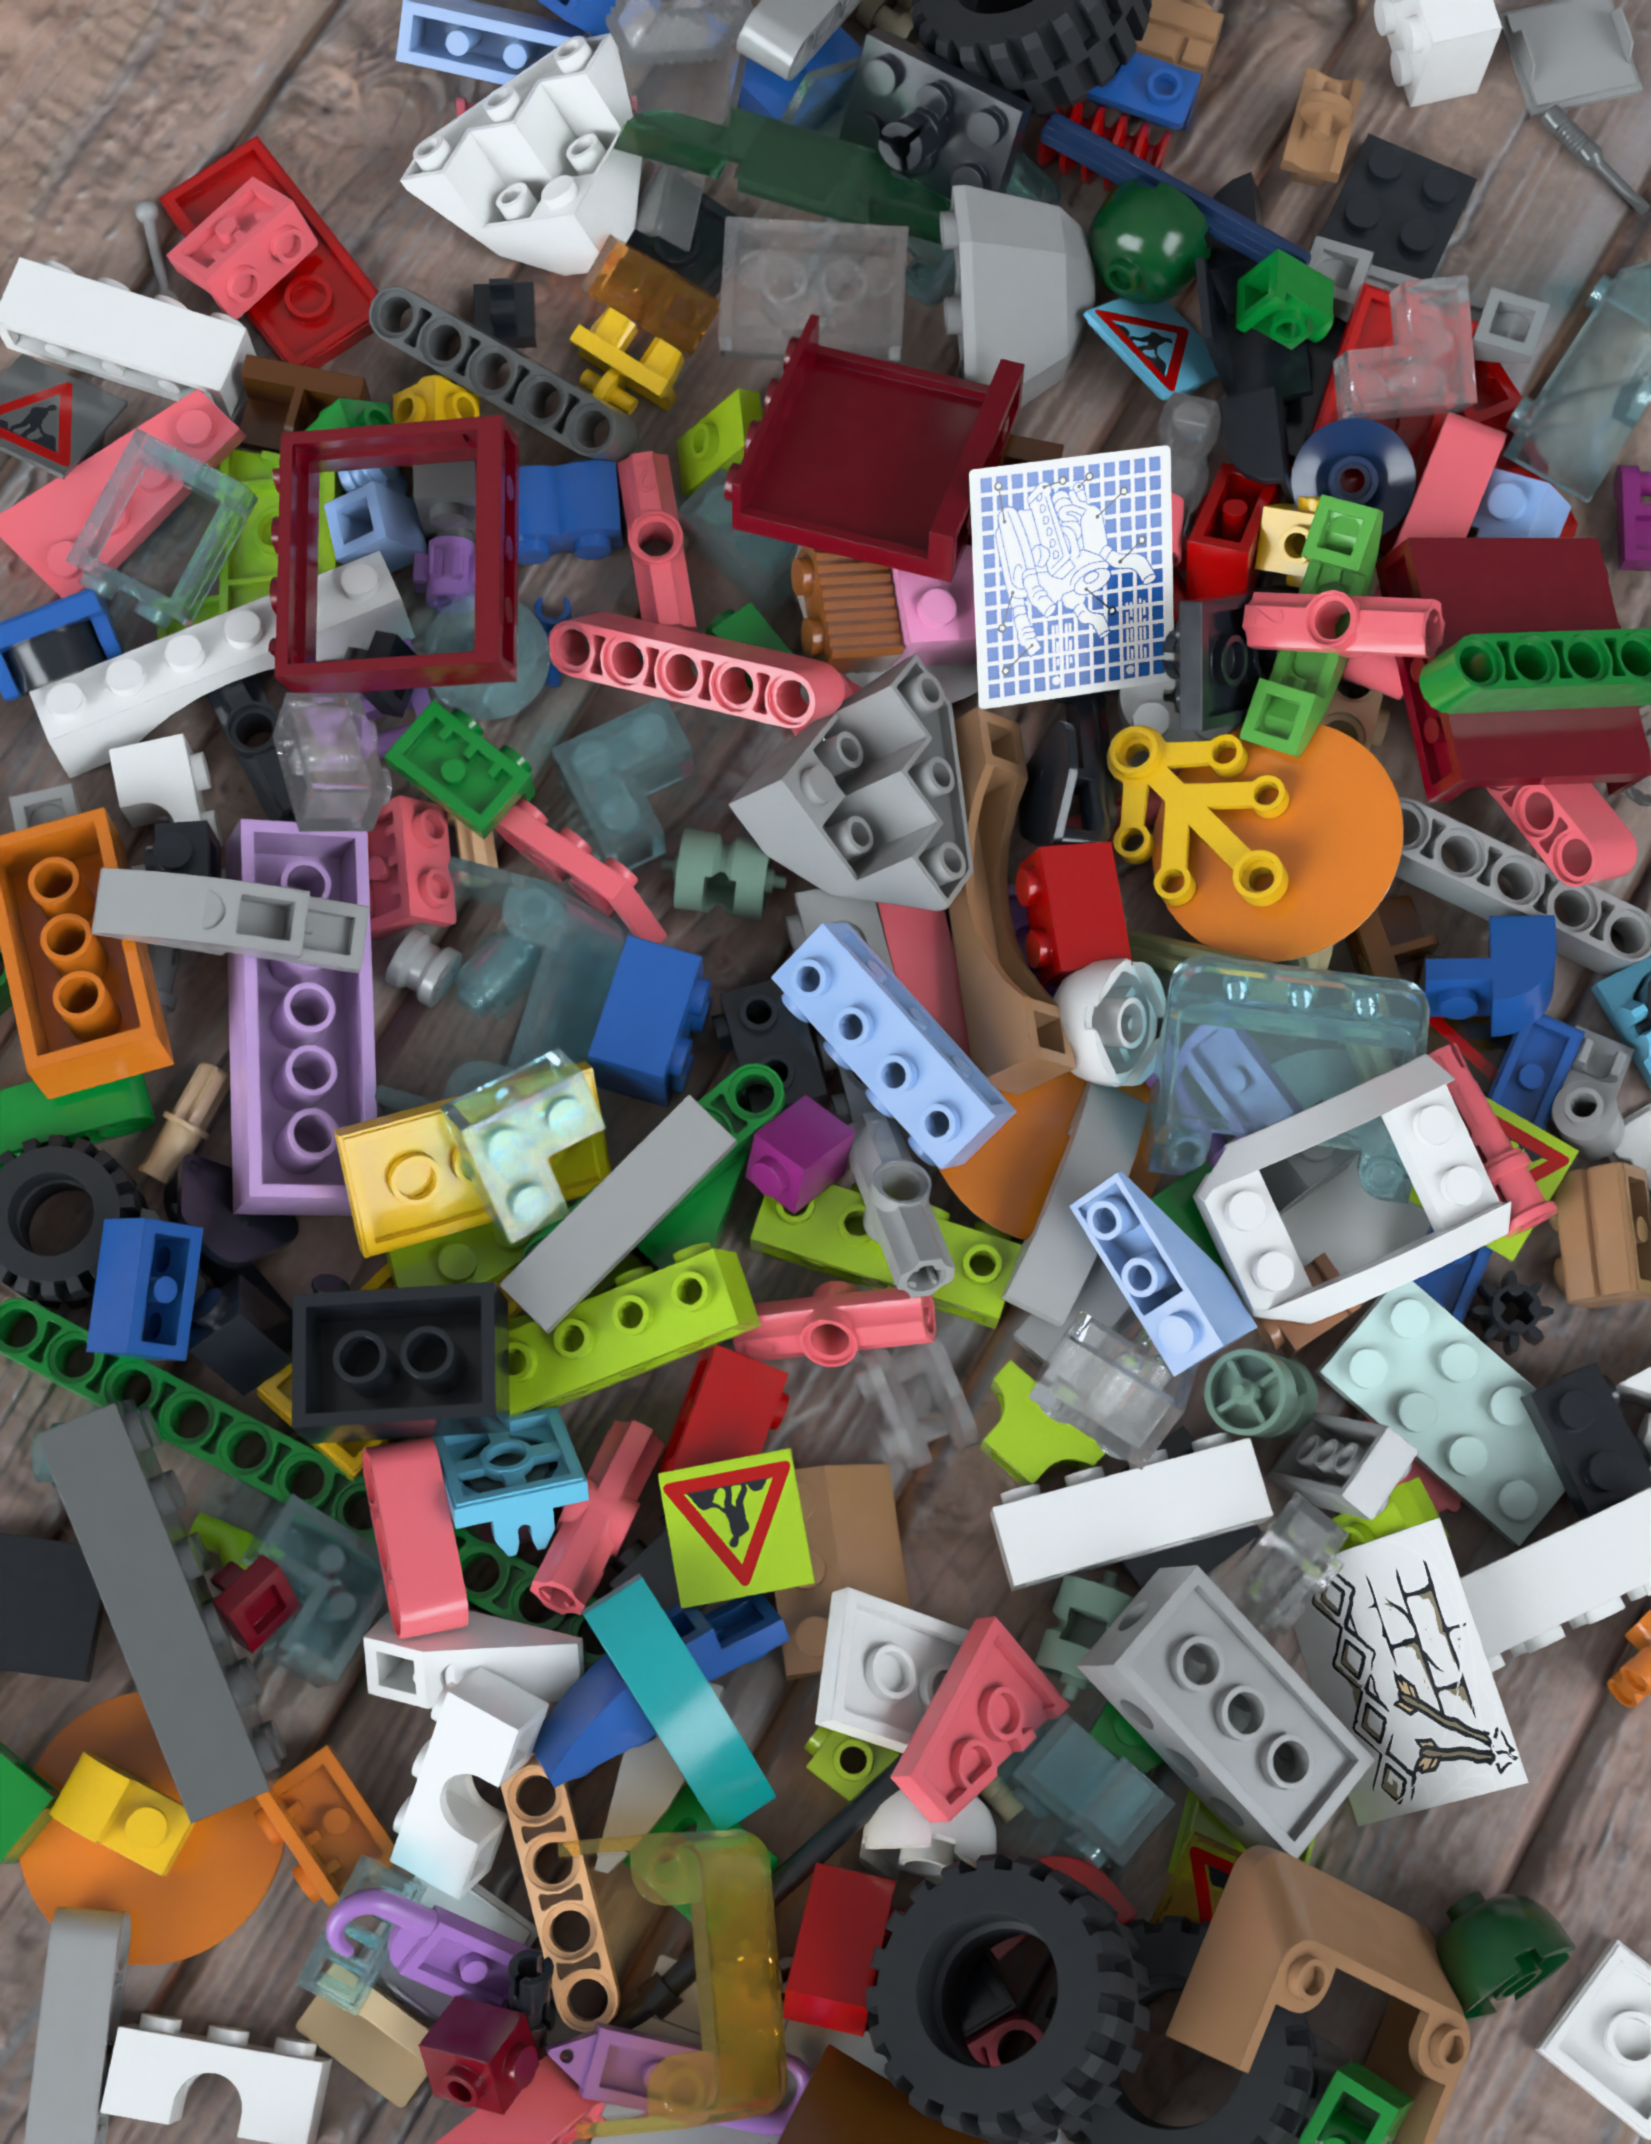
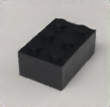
(400, 1363)

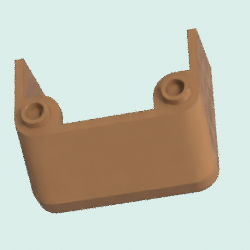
(1279, 1944)

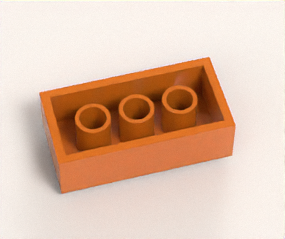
(78, 998)

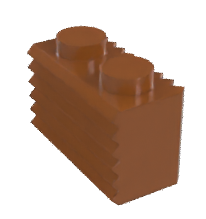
(848, 611)

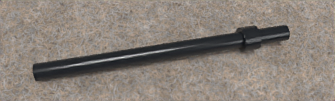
(661, 1994)

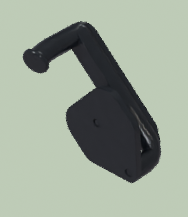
(1070, 763)
(202, 1196)

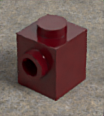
(479, 2055)

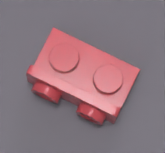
(244, 247)
(409, 867)

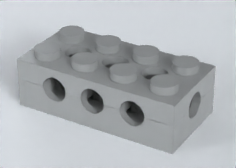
(1226, 1711)

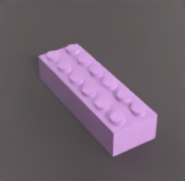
(297, 1033)

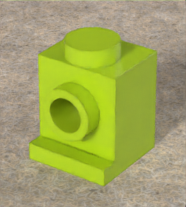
(826, 1749)

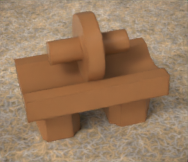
(1321, 128)

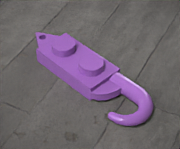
(433, 1945)
(617, 2063)

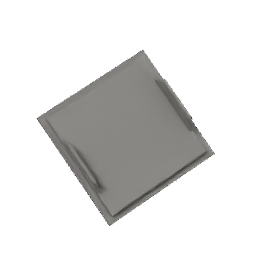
(1570, 53)

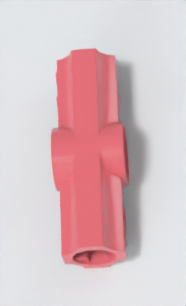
(653, 515)
(1375, 628)
(838, 1324)
(598, 1527)

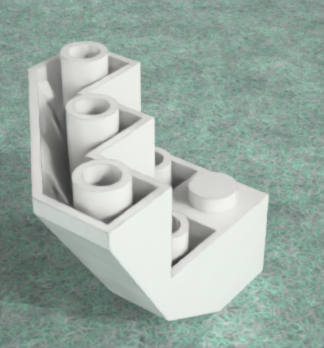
(538, 163)

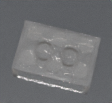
(796, 268)

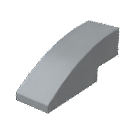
(642, 1793)

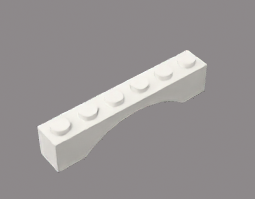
(140, 689)

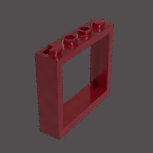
(496, 552)

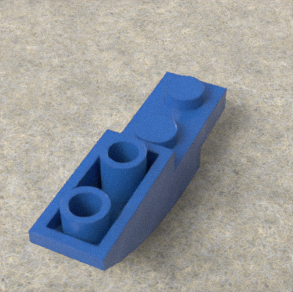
(601, 1714)

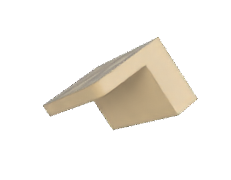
(376, 2044)

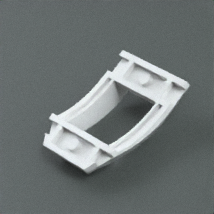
(1438, 1162)

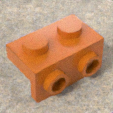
(323, 1824)

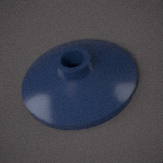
(1364, 446)

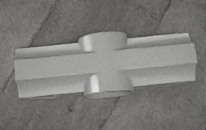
(898, 1206)

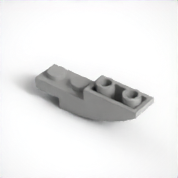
(230, 917)

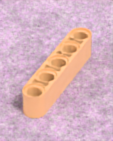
(551, 1900)

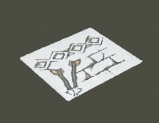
(1408, 1676)

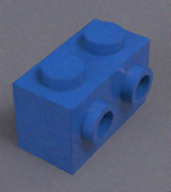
(145, 1289)

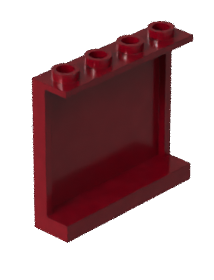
(870, 456)
(1513, 589)

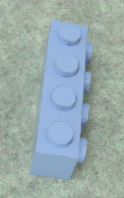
(892, 1046)

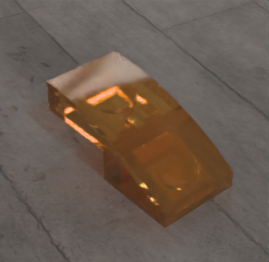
(650, 294)

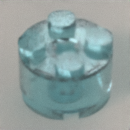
(453, 631)

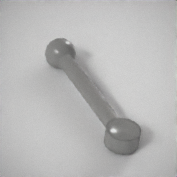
(147, 214)

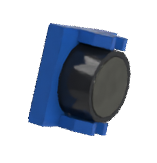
(55, 643)

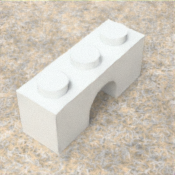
(162, 784)
(445, 1825)
(278, 2086)

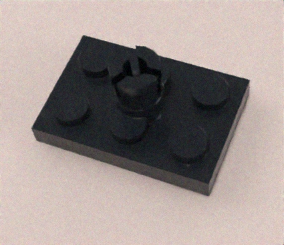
(933, 117)
(1215, 663)

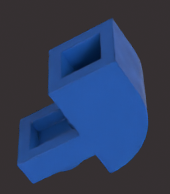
(1508, 986)

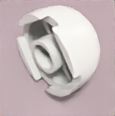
(1112, 1020)
(905, 1840)

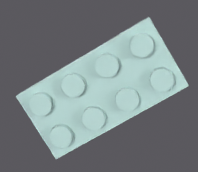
(1451, 1401)

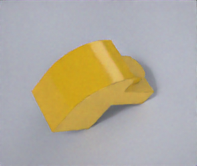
(122, 1813)

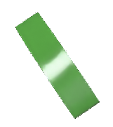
(1341, 558)

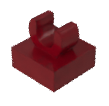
(254, 1600)

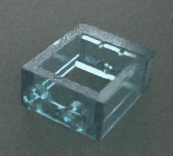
(234, 509)

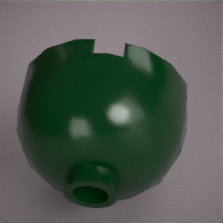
(1147, 242)
(1499, 1950)

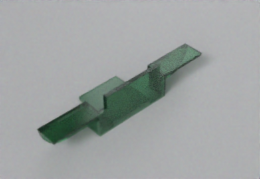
(788, 167)

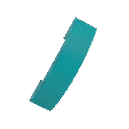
(679, 1703)

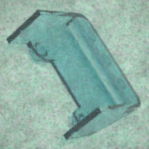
(569, 983)

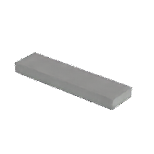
(618, 1214)

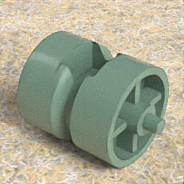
(722, 874)
(1260, 1394)
(1084, 1615)

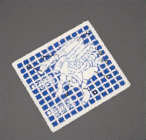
(1072, 575)

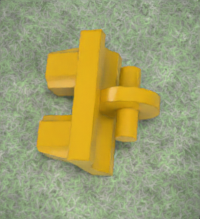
(605, 348)

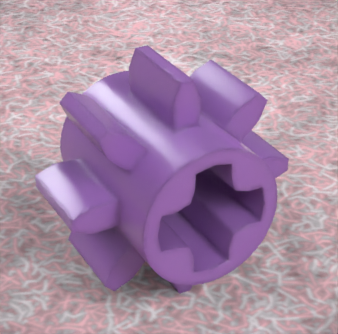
(445, 569)

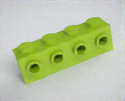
(832, 1241)
(630, 1329)

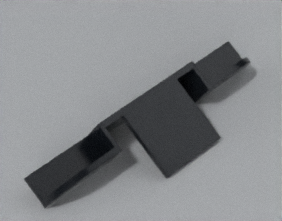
(1251, 366)

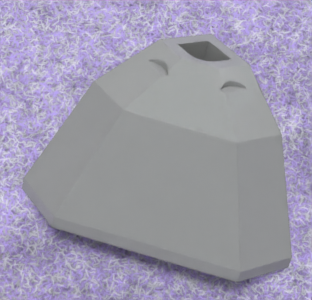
(1017, 286)
(869, 797)

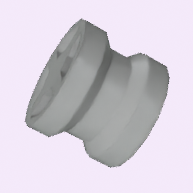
(423, 967)

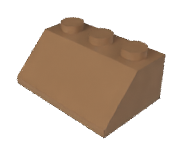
(850, 1544)

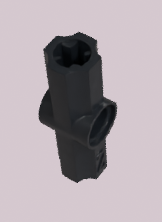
(243, 712)

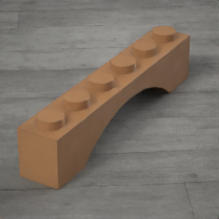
(1007, 1011)

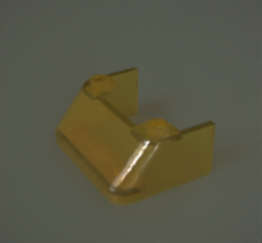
(737, 1978)

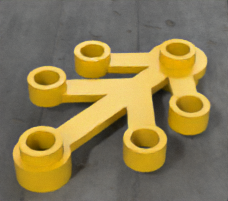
(1191, 807)

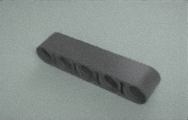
(478, 365)

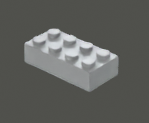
(1344, 1465)

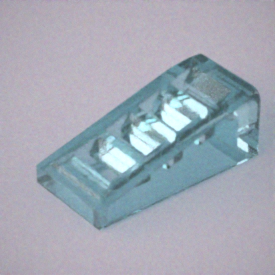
(333, 1990)

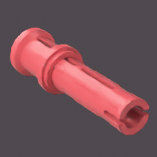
(1502, 1162)

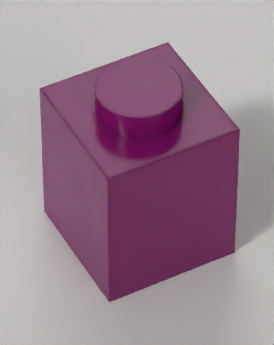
(799, 1154)

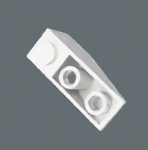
(422, 1665)

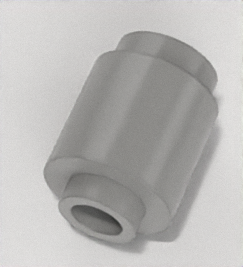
(1588, 1118)

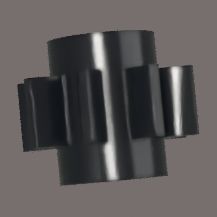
(1525, 1320)

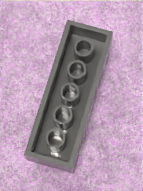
(163, 1607)

